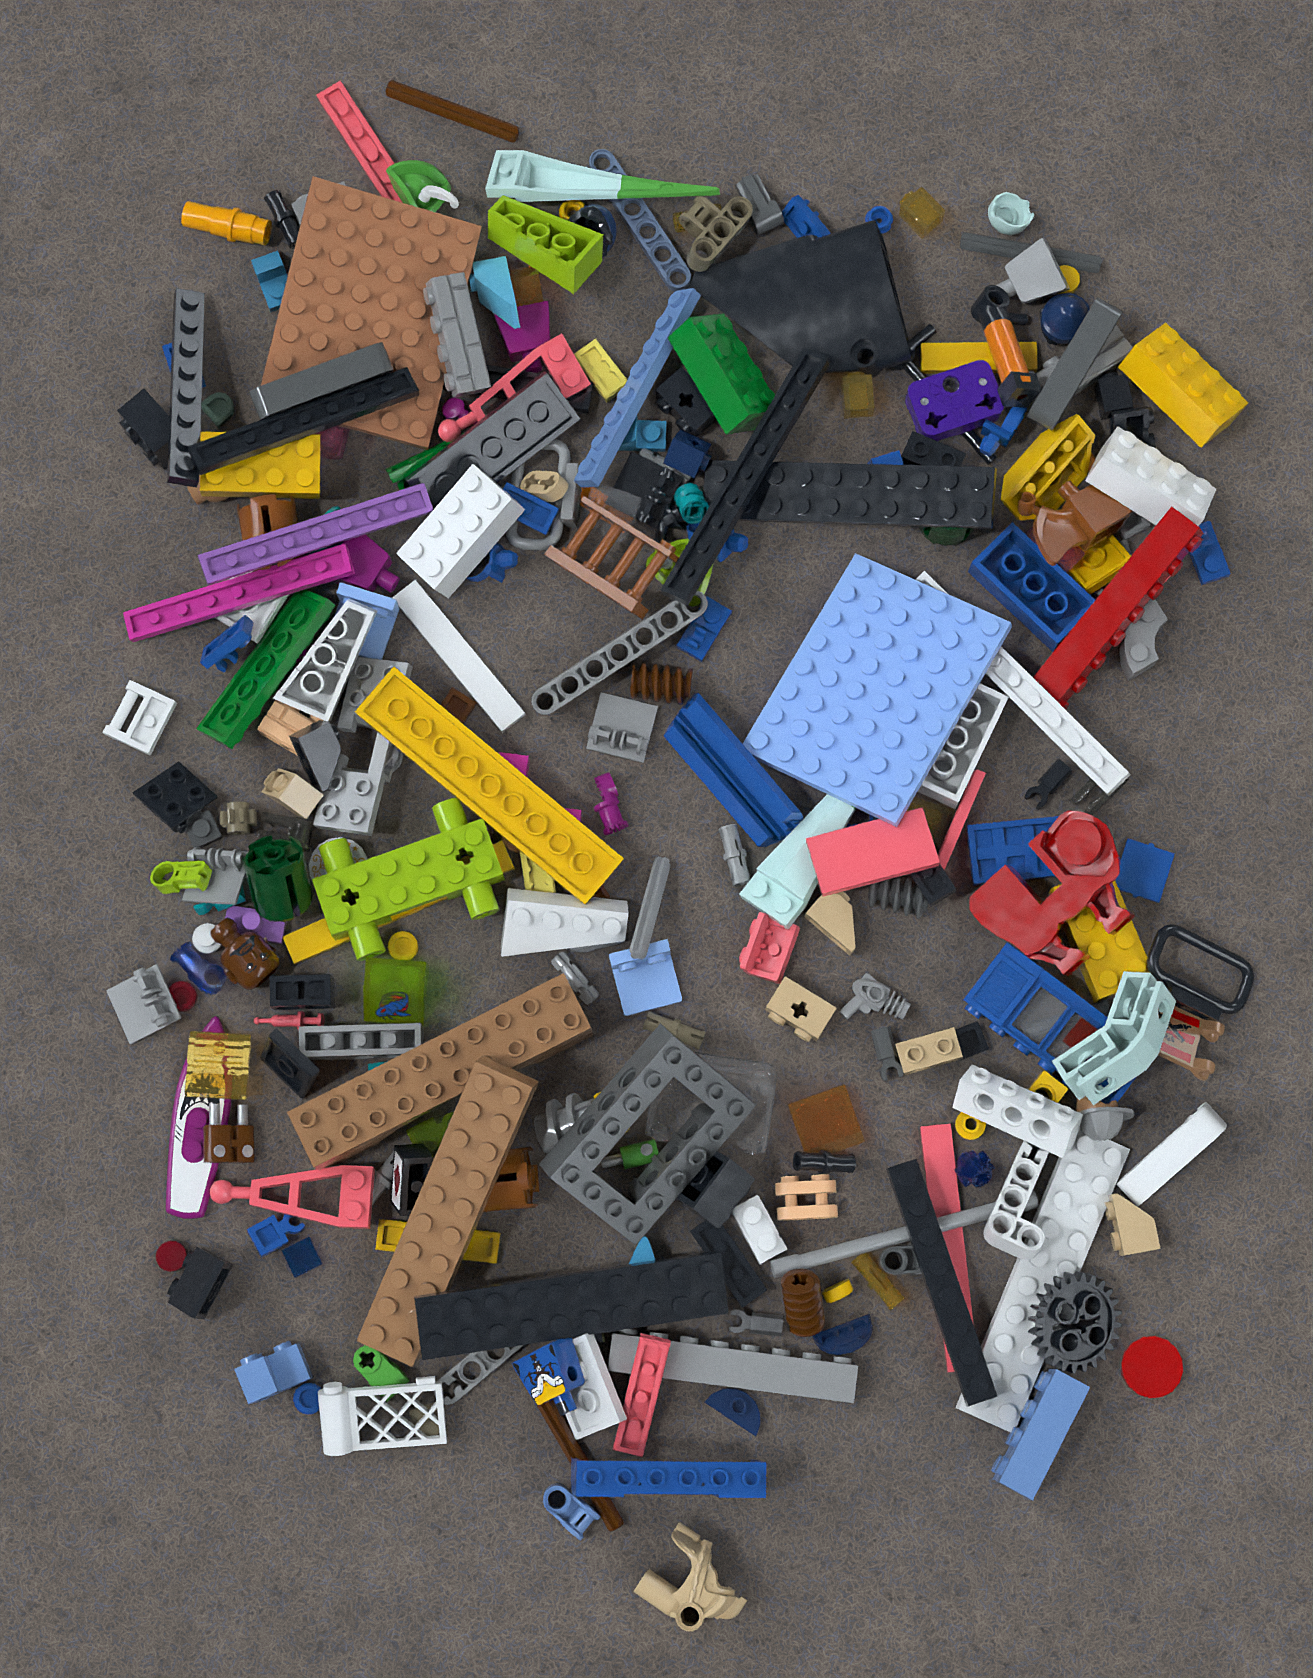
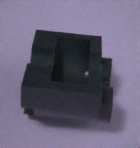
(1135, 421)

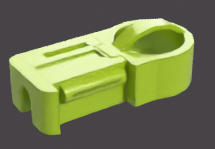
(185, 876)

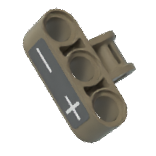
(709, 220)

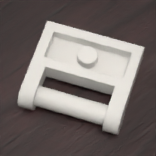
(147, 722)

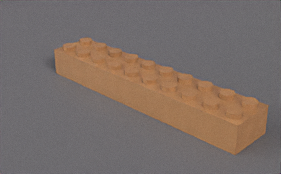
(448, 1205)

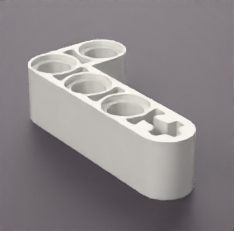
(1172, 1154)
(1010, 1216)

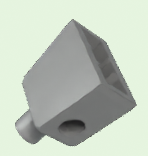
(1034, 274)

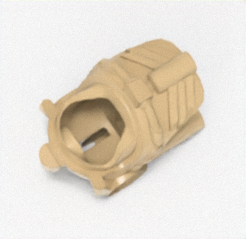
(698, 1591)

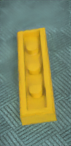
(946, 356)
(482, 1247)

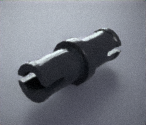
(283, 216)
(824, 1162)

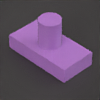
(249, 920)

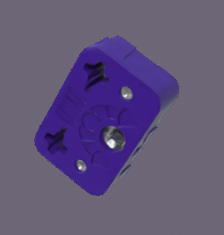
(957, 410)

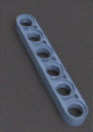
(643, 219)

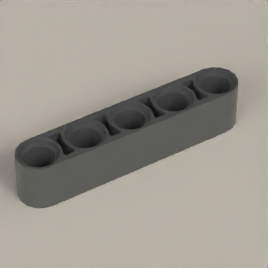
(1074, 364)
(321, 380)

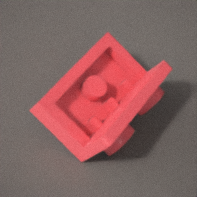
(768, 949)

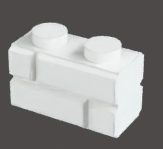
(758, 1229)

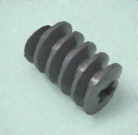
(898, 896)

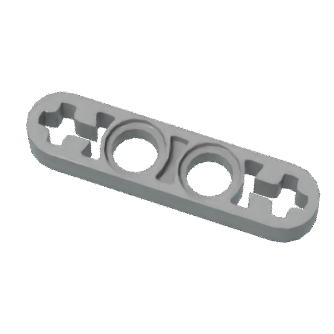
(486, 1364)

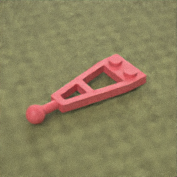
(561, 366)
(354, 1203)

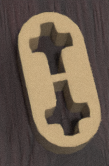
(545, 485)

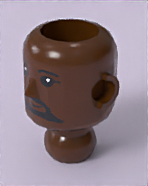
(246, 956)

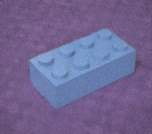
(1040, 1432)

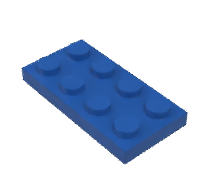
(1006, 843)

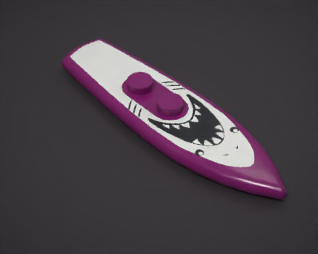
(187, 1174)

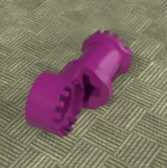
(609, 808)

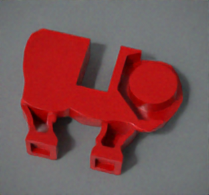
(1085, 862)

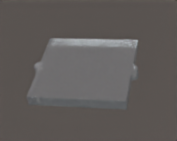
(622, 506)

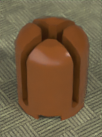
(262, 508)
(516, 1193)

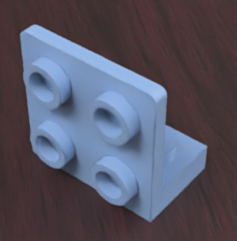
(383, 623)
(645, 982)

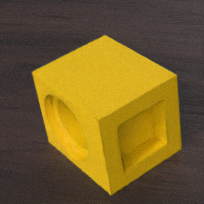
(1050, 1085)

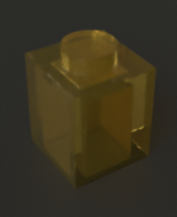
(921, 212)
(857, 395)

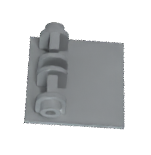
(622, 727)
(226, 876)
(143, 1003)

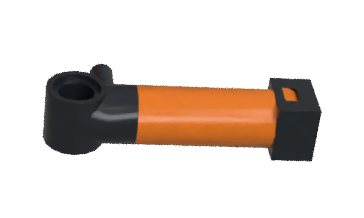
(1017, 385)

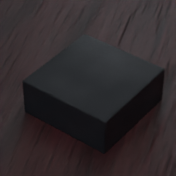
(971, 1040)

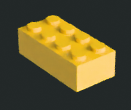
(1183, 384)
(279, 471)
(1108, 953)

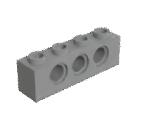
(359, 1041)

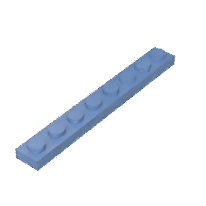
(633, 394)

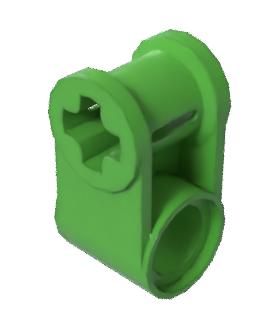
(382, 1373)

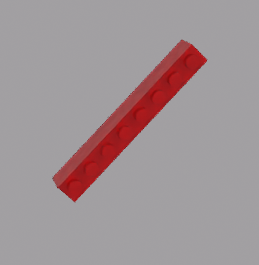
(1118, 606)

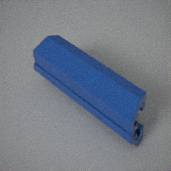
(732, 773)

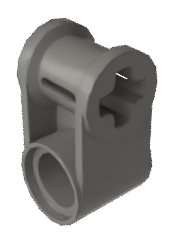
(908, 1261)

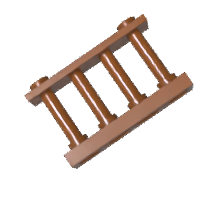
(610, 584)

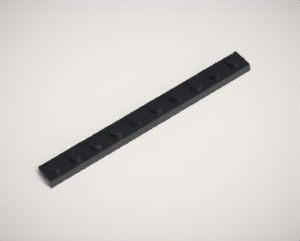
(745, 476)

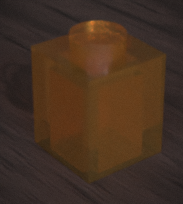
(526, 286)

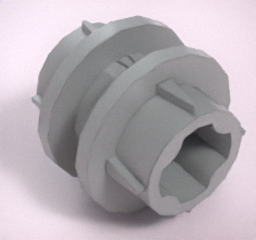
(558, 1119)

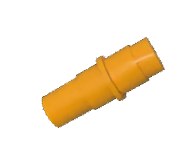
(227, 223)

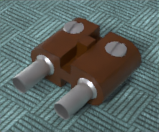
(228, 1142)

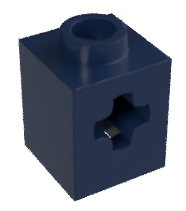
(688, 454)

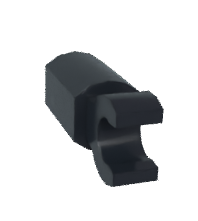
(1050, 782)

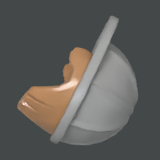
(1102, 1120)

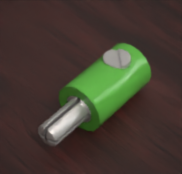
(632, 1155)

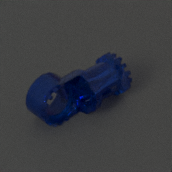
(197, 968)

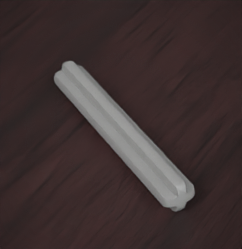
(650, 908)

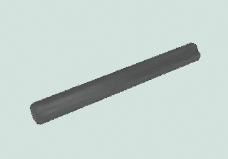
(1012, 249)

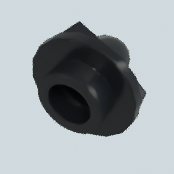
(671, 519)

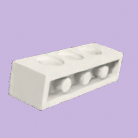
(1017, 1111)

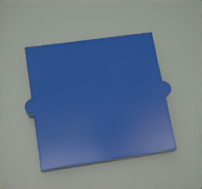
(1143, 870)

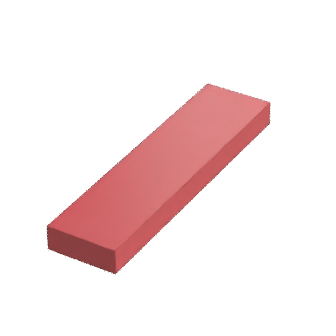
(960, 817)
(642, 1394)

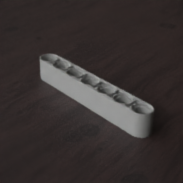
(603, 654)

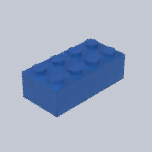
(1029, 587)

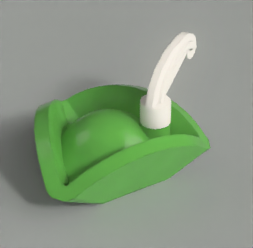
(421, 185)

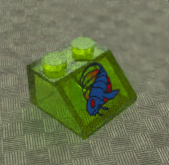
(395, 991)

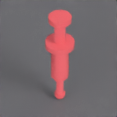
(292, 1020)

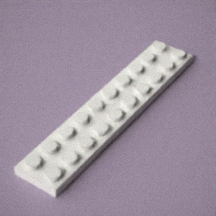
(1069, 1220)

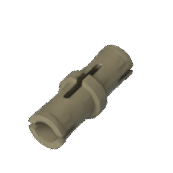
(685, 1033)

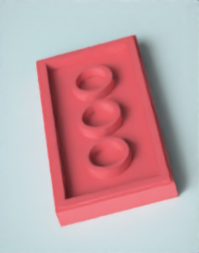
(872, 852)

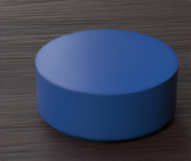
(306, 1398)

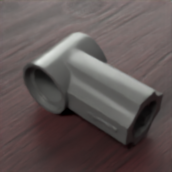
(765, 211)

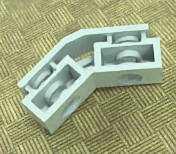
(1124, 1044)

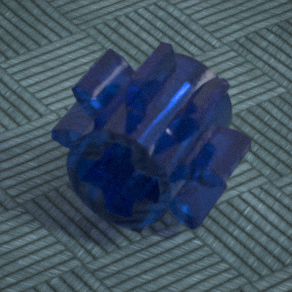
(974, 1168)

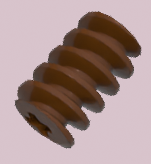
(661, 683)
(803, 1302)

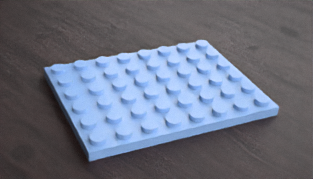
(876, 689)

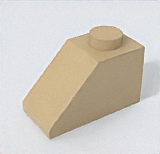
(834, 919)

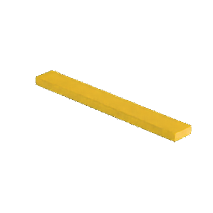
(317, 938)

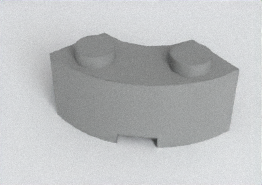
(1138, 646)

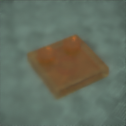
(826, 1121)

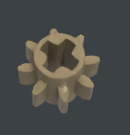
(238, 818)

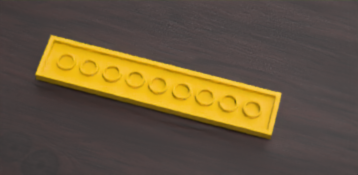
(489, 785)

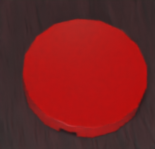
(1151, 1367)

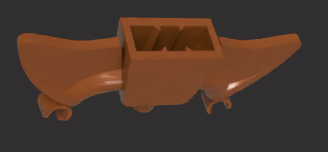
(1083, 520)

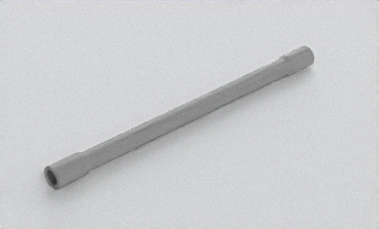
(885, 1239)

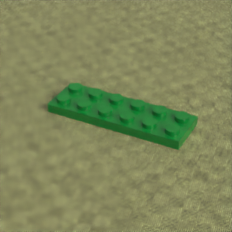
(265, 668)

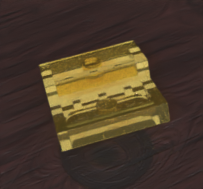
(218, 1065)

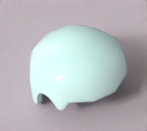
(1009, 213)

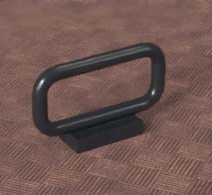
(1189, 996)

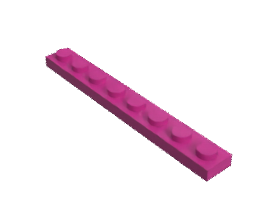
(238, 593)

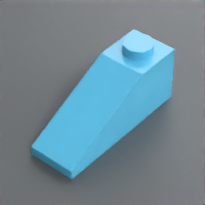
(495, 288)

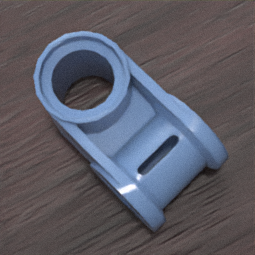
(571, 1511)

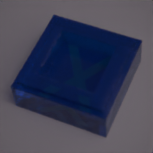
(302, 1257)

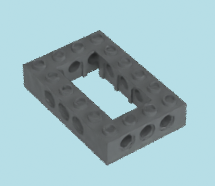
(615, 1110)

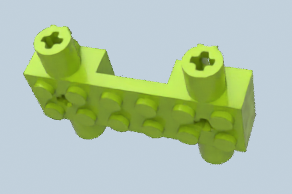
(408, 879)

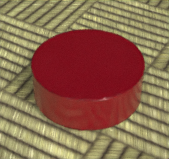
(184, 995)
(171, 1256)

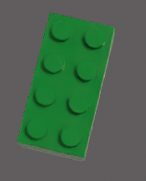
(722, 371)

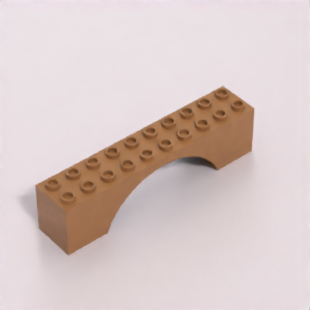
(435, 1072)

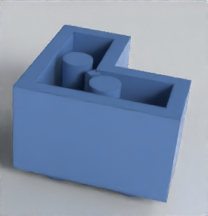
(272, 1374)

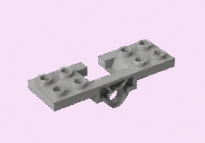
(353, 793)

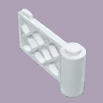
(341, 1423)

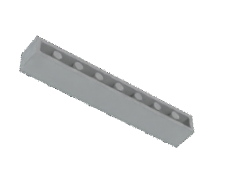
(744, 1367)

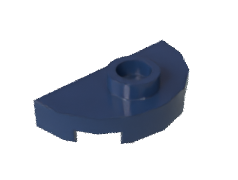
(845, 1337)
(737, 1407)

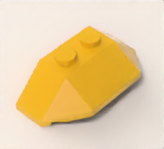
(1048, 465)

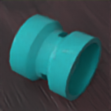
(691, 503)

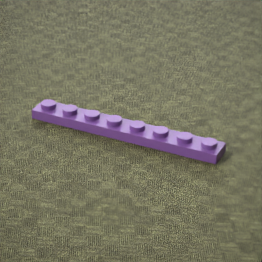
(315, 533)

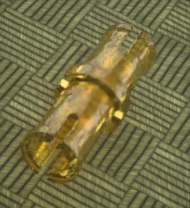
(890, 1297)

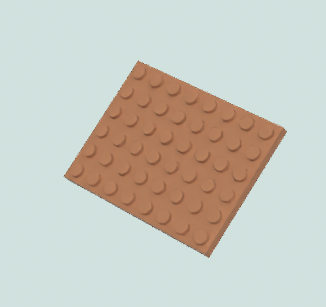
(361, 284)

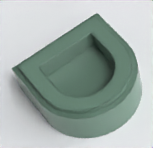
(218, 408)

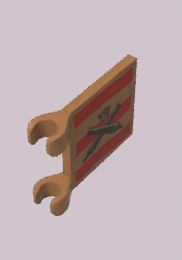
(1183, 1038)

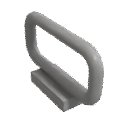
(568, 505)

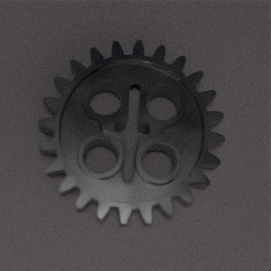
(1078, 1348)

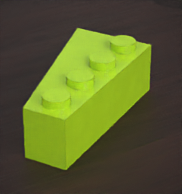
(546, 242)

